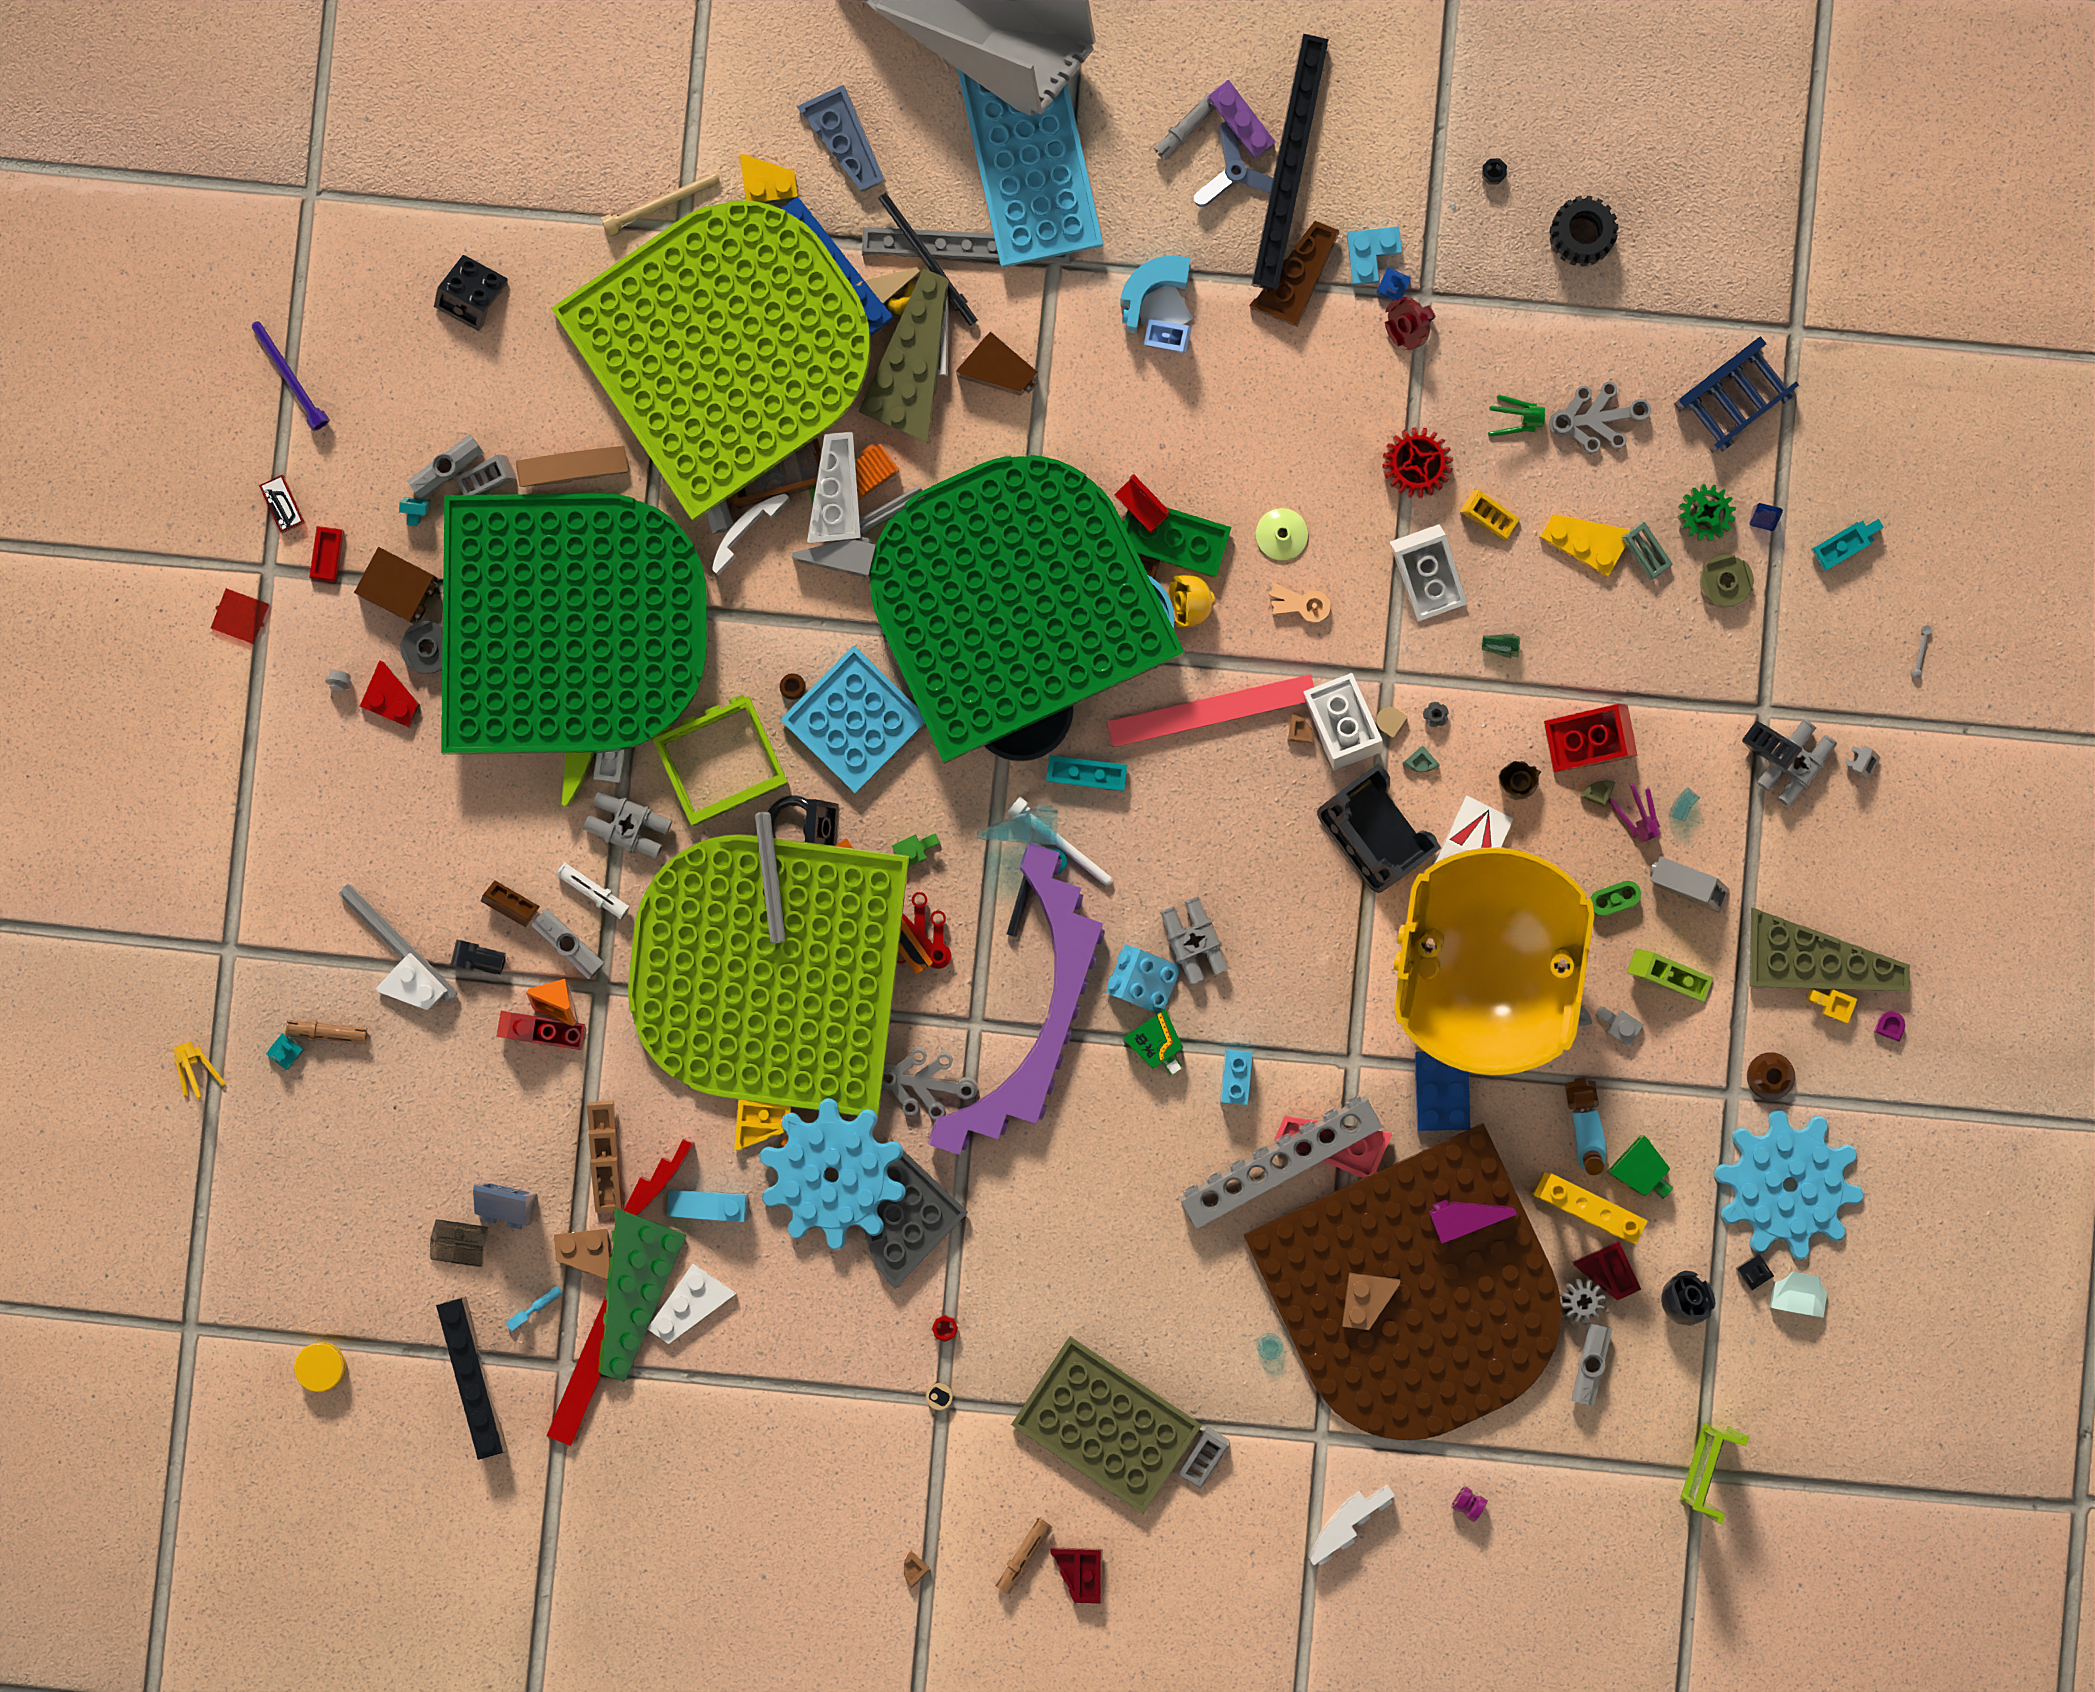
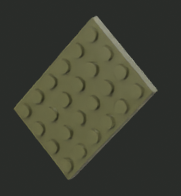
(1106, 1424)

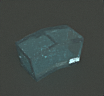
(1683, 804)

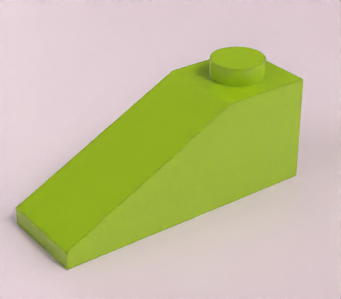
(1669, 974)

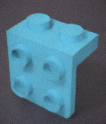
(1143, 979)

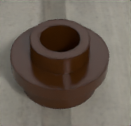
(786, 680)

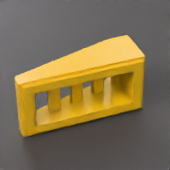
(1472, 500)

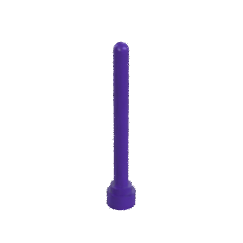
(315, 417)

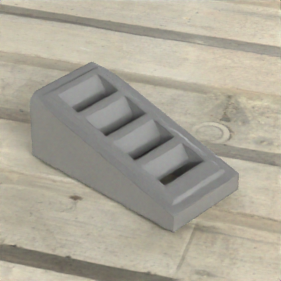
(506, 476)
(1217, 1439)

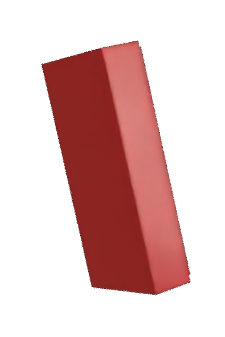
(326, 554)

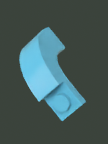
(1151, 275)

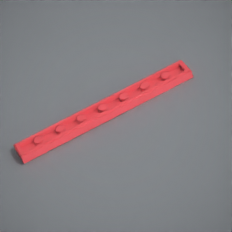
(1209, 711)

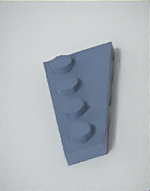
(841, 130)

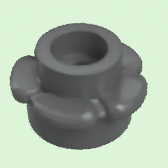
(1433, 721)

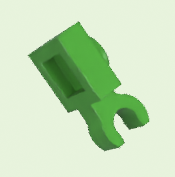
(915, 848)

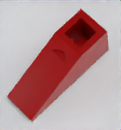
(540, 1030)

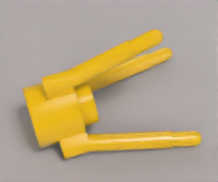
(185, 1057)

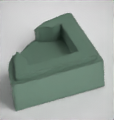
(1421, 761)

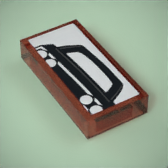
(282, 504)

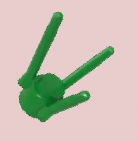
(1531, 415)

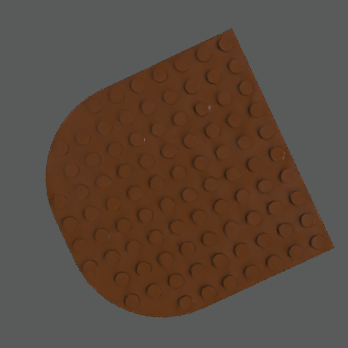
(1468, 1314)

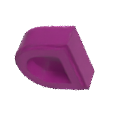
(1890, 1026)

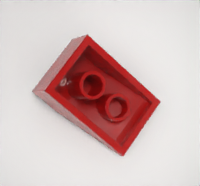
(1591, 738)

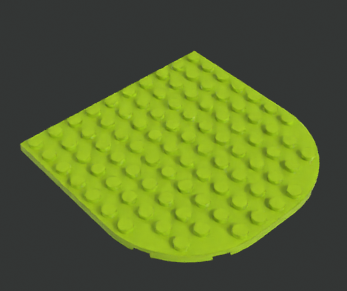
(723, 345)
(763, 1015)

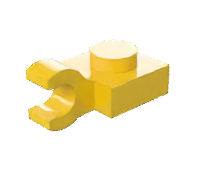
(1836, 1004)

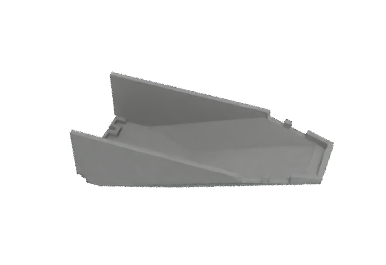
(1008, 46)

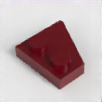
(1610, 1270)
(1082, 1572)

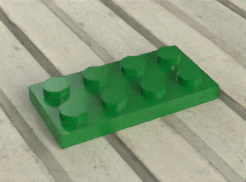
(1181, 541)

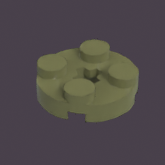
(1732, 567)

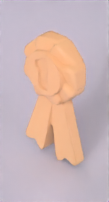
(1313, 605)

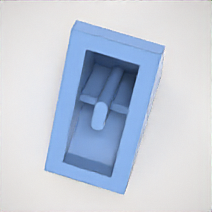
(1167, 336)

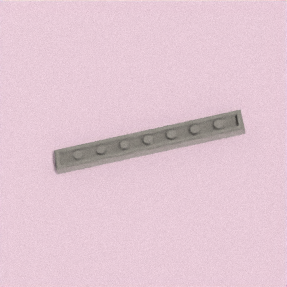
(939, 244)

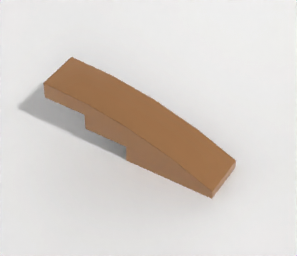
(571, 466)
(604, 1156)

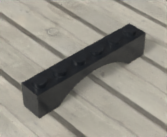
(471, 1382)

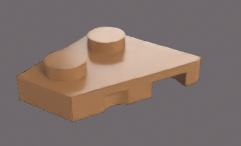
(584, 1251)
(1366, 1299)

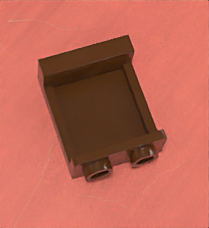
(396, 585)

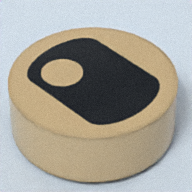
(939, 1396)

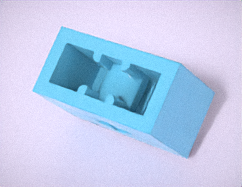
(1236, 1077)

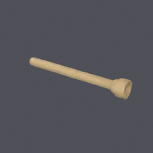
(615, 223)

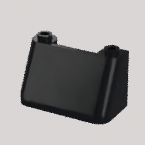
(1375, 831)

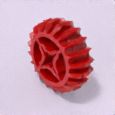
(1413, 451)

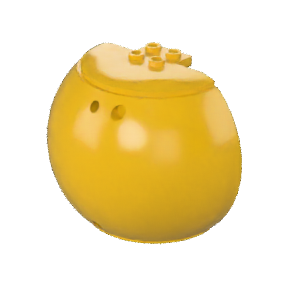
(1493, 979)

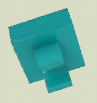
(414, 508)
(284, 1051)

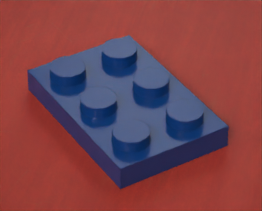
(1440, 1095)

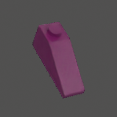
(1461, 1218)

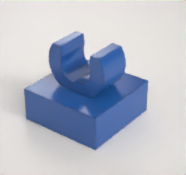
(1393, 284)

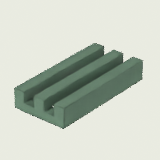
(1634, 532)

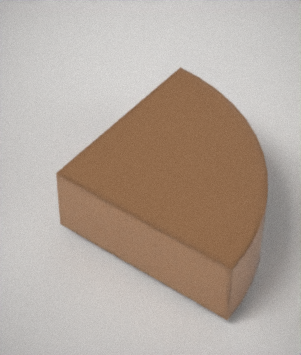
(1300, 731)
(914, 1569)

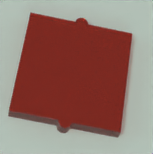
(239, 616)

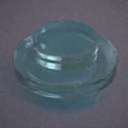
(1269, 1346)

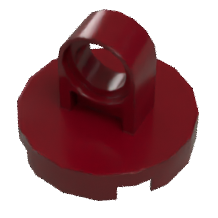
(1408, 322)

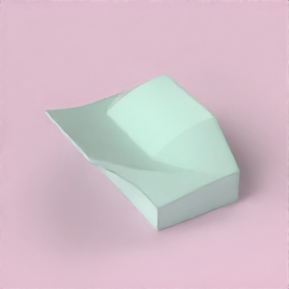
(1799, 1294)

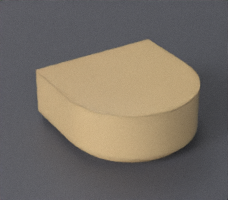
(1390, 720)

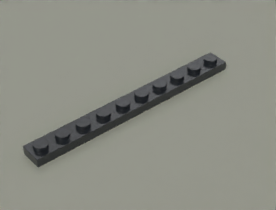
(1289, 162)

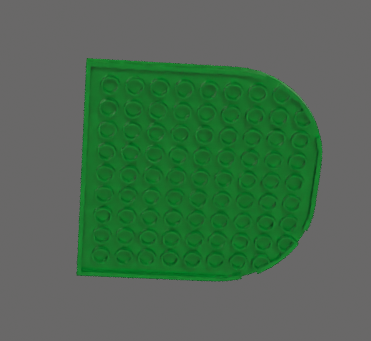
(1013, 599)
(566, 623)

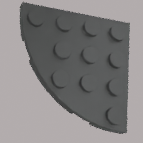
(914, 1223)

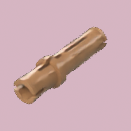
(320, 1031)
(1026, 1551)

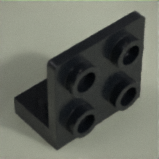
(469, 292)

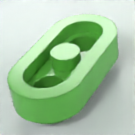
(1614, 898)

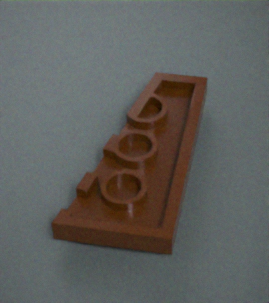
(1298, 276)

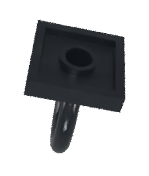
(820, 819)

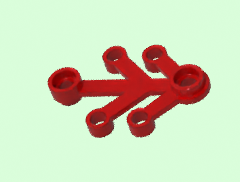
(918, 931)

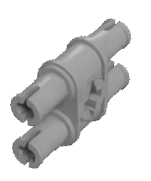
(1810, 763)
(640, 818)
(1201, 927)

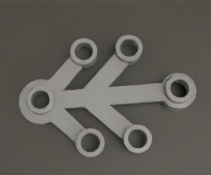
(1594, 418)
(922, 1082)

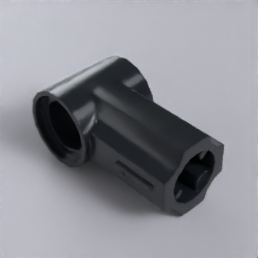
(471, 957)

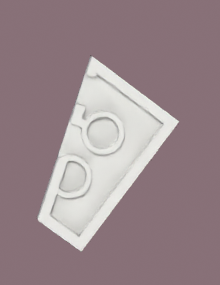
(689, 1303)

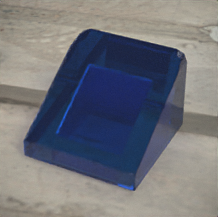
(1765, 516)

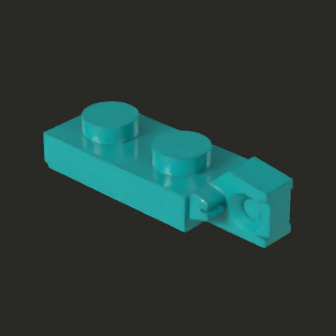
(1846, 543)

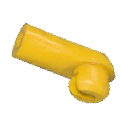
(899, 306)

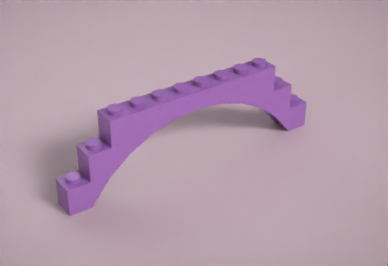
(1073, 948)

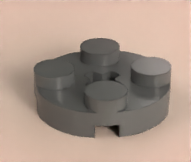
(413, 641)

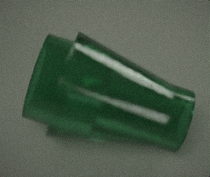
(1502, 644)

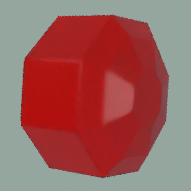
(944, 1328)

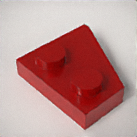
(389, 697)

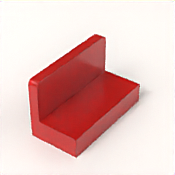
(1142, 503)

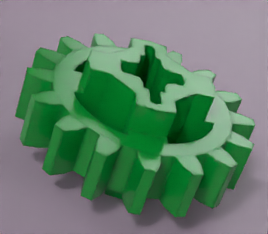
(1712, 521)

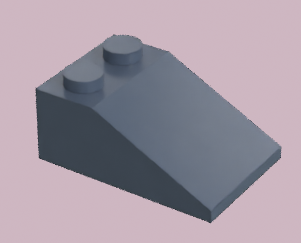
(504, 1204)

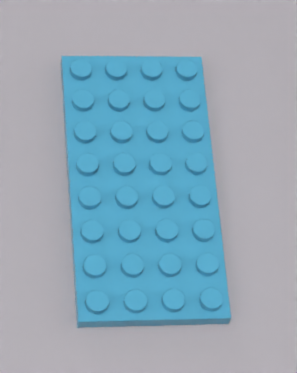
(1031, 176)

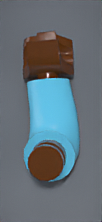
(1589, 1131)

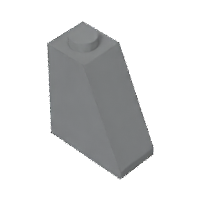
(1689, 883)

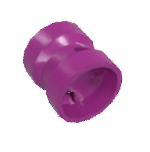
(1469, 1503)

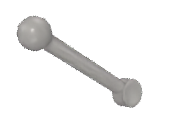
(1925, 631)

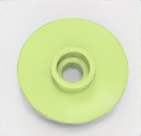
(1275, 546)

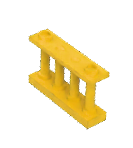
(1590, 1207)

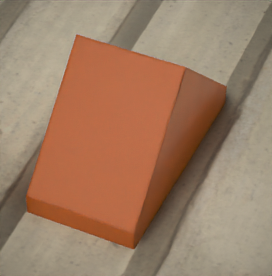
(553, 1000)

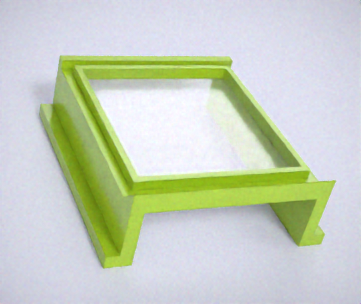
(1704, 1465)

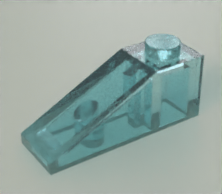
(1028, 826)

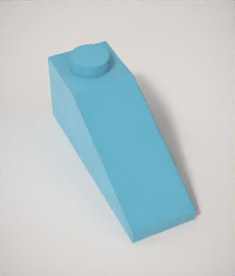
(707, 1205)

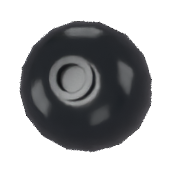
(1687, 1299)

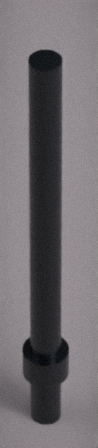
(958, 300)

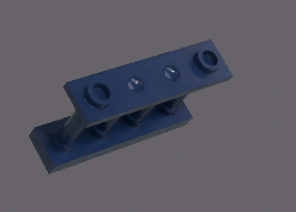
(1734, 370)

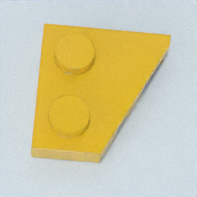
(767, 181)
(758, 1122)

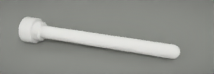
(1021, 806)

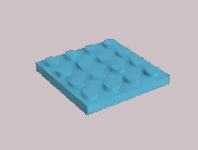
(854, 719)

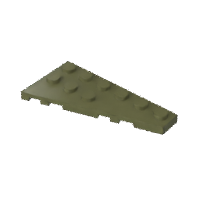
(908, 372)
(1805, 958)

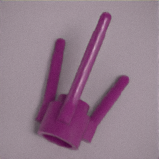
(1646, 827)

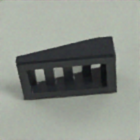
(1760, 734)

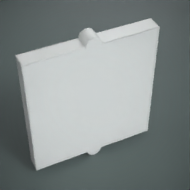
(1164, 305)

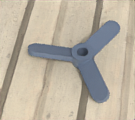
(1227, 178)

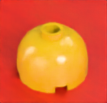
(1190, 600)

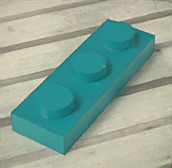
(1086, 773)

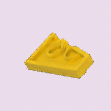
(1586, 541)

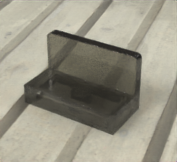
(458, 1243)

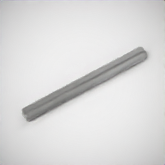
(390, 934)

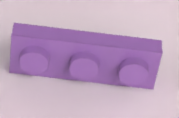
(1241, 119)

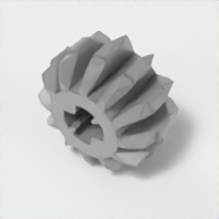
(1590, 1306)

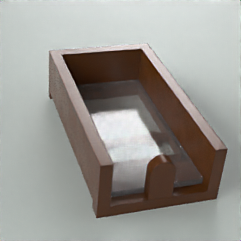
(788, 477)

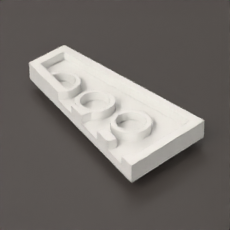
(835, 499)

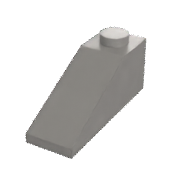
(843, 556)

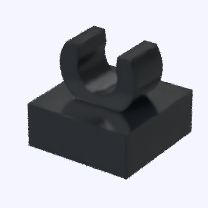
(1755, 1271)

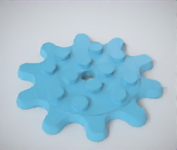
(855, 1156)
(1760, 1190)

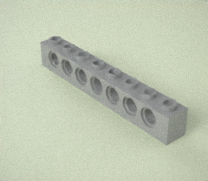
(1273, 1175)

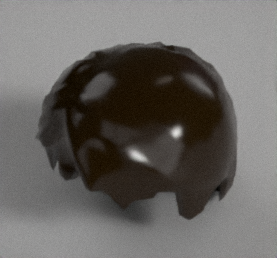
(1519, 780)

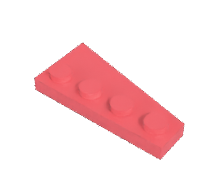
(1359, 1158)

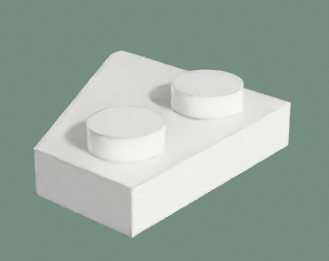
(412, 984)

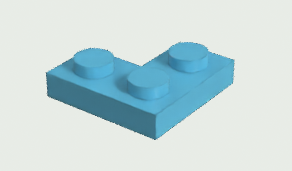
(1365, 247)

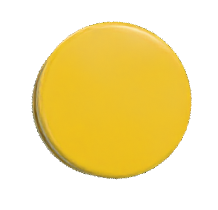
(320, 1367)

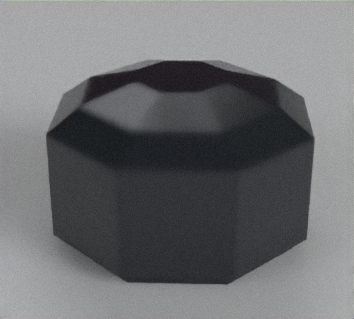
(1494, 171)

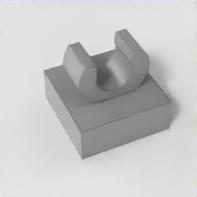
(1865, 762)

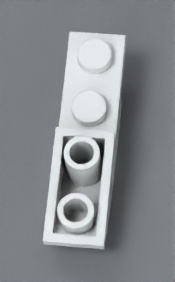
(1338, 1529)

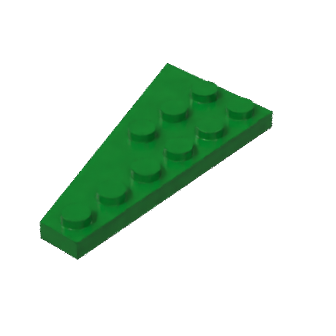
(636, 1278)

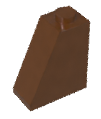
(998, 367)

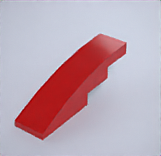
(648, 1190)

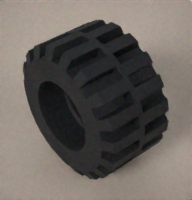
(1590, 210)

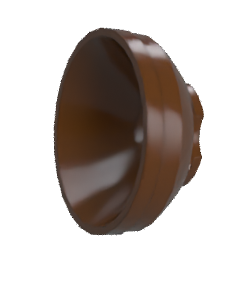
(1757, 1076)

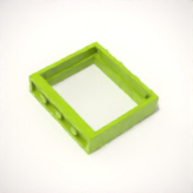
(692, 725)

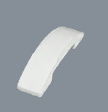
(770, 506)

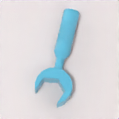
(538, 1305)

